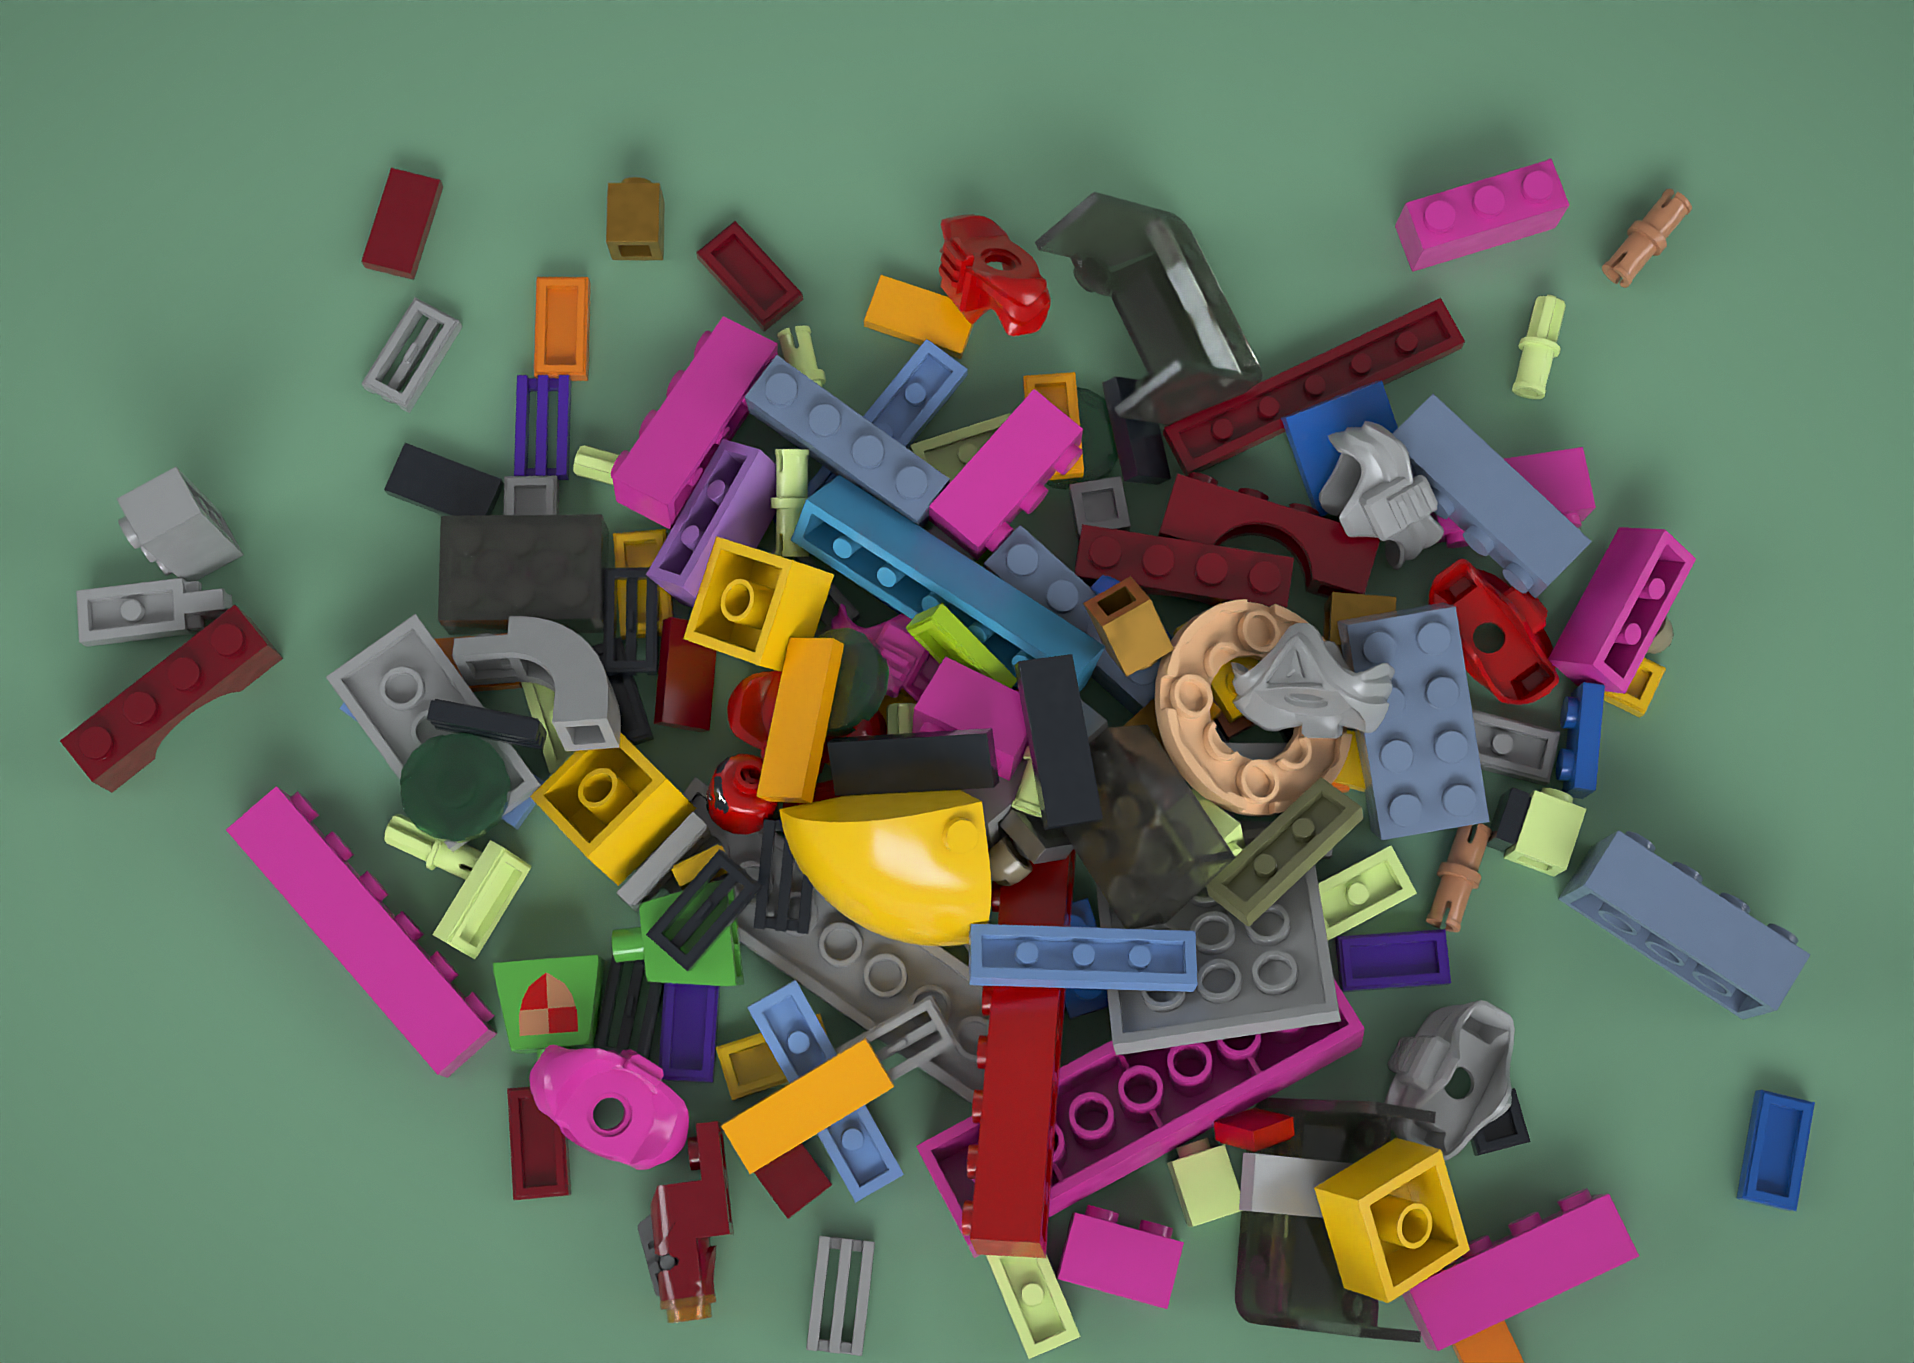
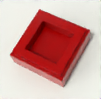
(1254, 1129)

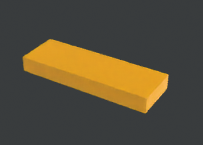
(800, 720)
(807, 1105)

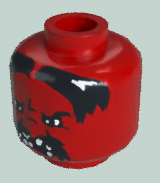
(733, 797)

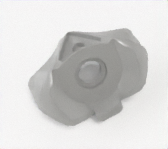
(1378, 495)
(1311, 687)
(1463, 1036)

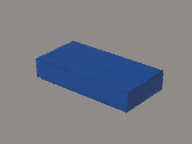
(1775, 1150)

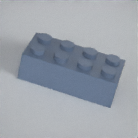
(1424, 755)
(1685, 925)

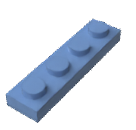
(910, 400)
(1082, 957)
(799, 1047)

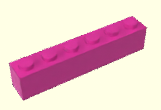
(362, 931)

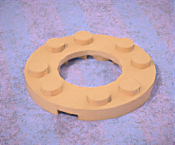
(1190, 737)

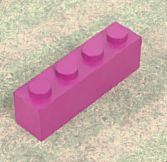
(699, 412)
(1520, 1269)

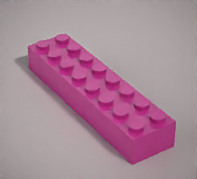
(1145, 1103)

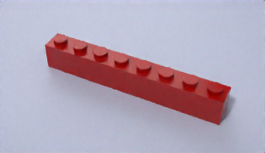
(1020, 1083)

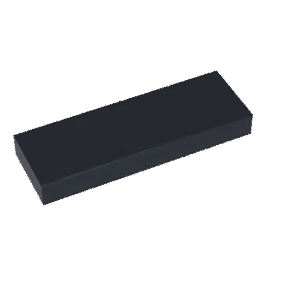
(1058, 741)
(913, 762)

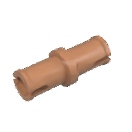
(1647, 238)
(1459, 877)

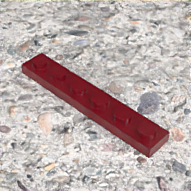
(1256, 416)

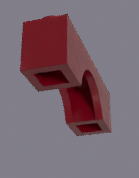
(1214, 514)
(1183, 567)
(131, 726)

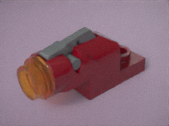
(681, 1227)

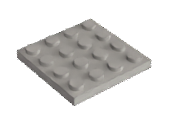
(1247, 977)

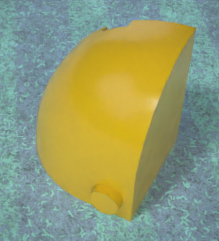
(898, 861)

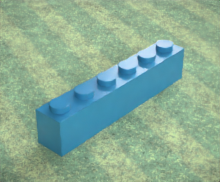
(920, 571)

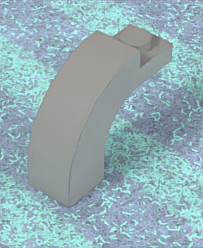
(557, 658)

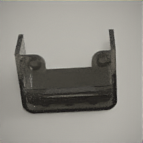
(1165, 300)
(1286, 1260)

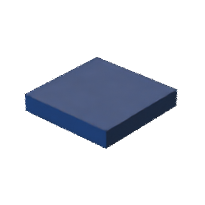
(1310, 429)

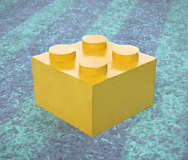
(756, 603)
(613, 806)
(1392, 1219)

